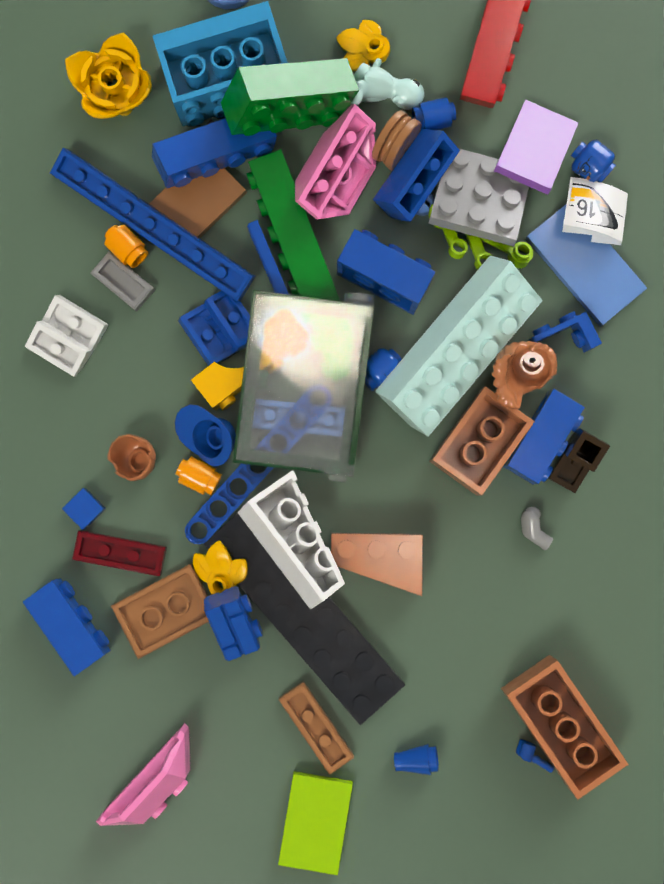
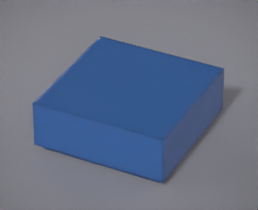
(83, 508)

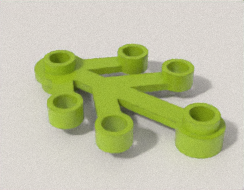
(479, 252)

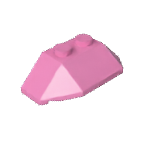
(338, 166)
(152, 785)

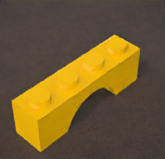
(219, 385)

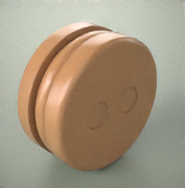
(395, 139)

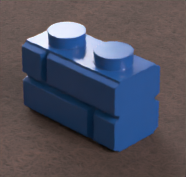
(232, 623)

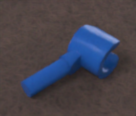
(526, 751)

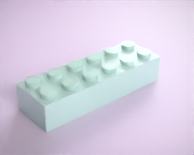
(459, 345)

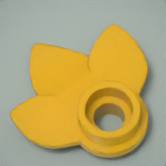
(360, 44)
(220, 567)

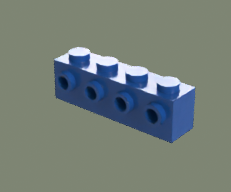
(206, 152)

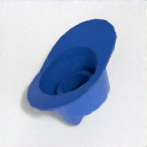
(205, 434)

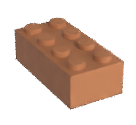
(564, 726)

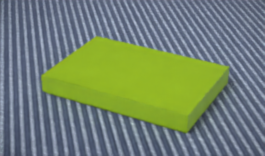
(315, 823)

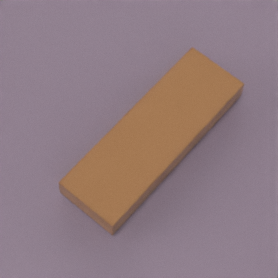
(316, 727)

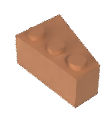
(382, 557)

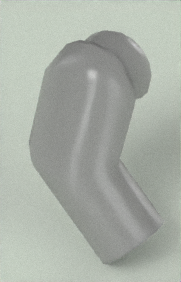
(531, 528)

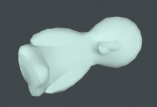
(377, 85)

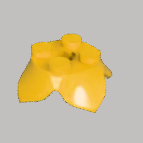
(92, 71)

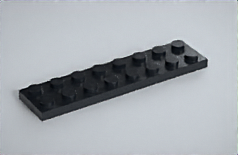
(318, 635)

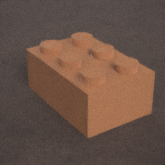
(481, 442)

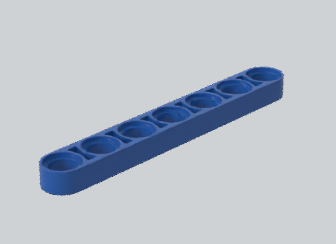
(226, 495)

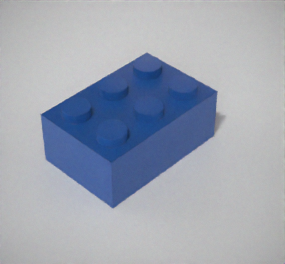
(384, 270)

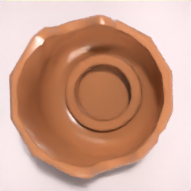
(132, 457)

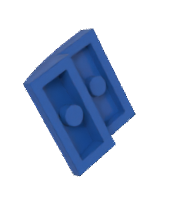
(217, 327)

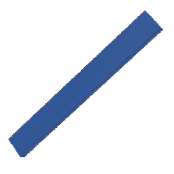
(152, 224)

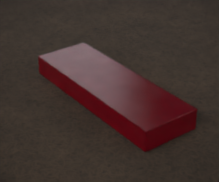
(119, 553)

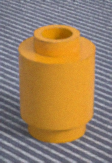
(125, 245)
(198, 476)

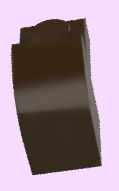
(580, 456)

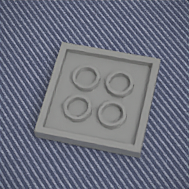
(479, 200)

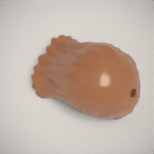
(518, 374)

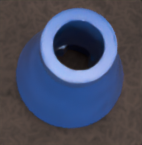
(417, 760)

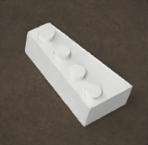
(293, 539)

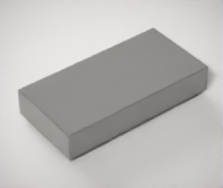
(122, 281)

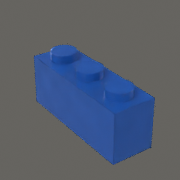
(416, 174)
(546, 437)
(67, 625)

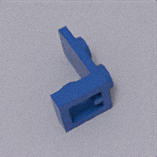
(583, 332)

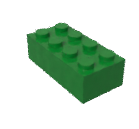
(288, 96)

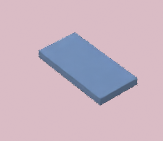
(587, 268)

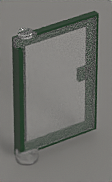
(304, 382)

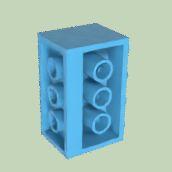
(206, 54)

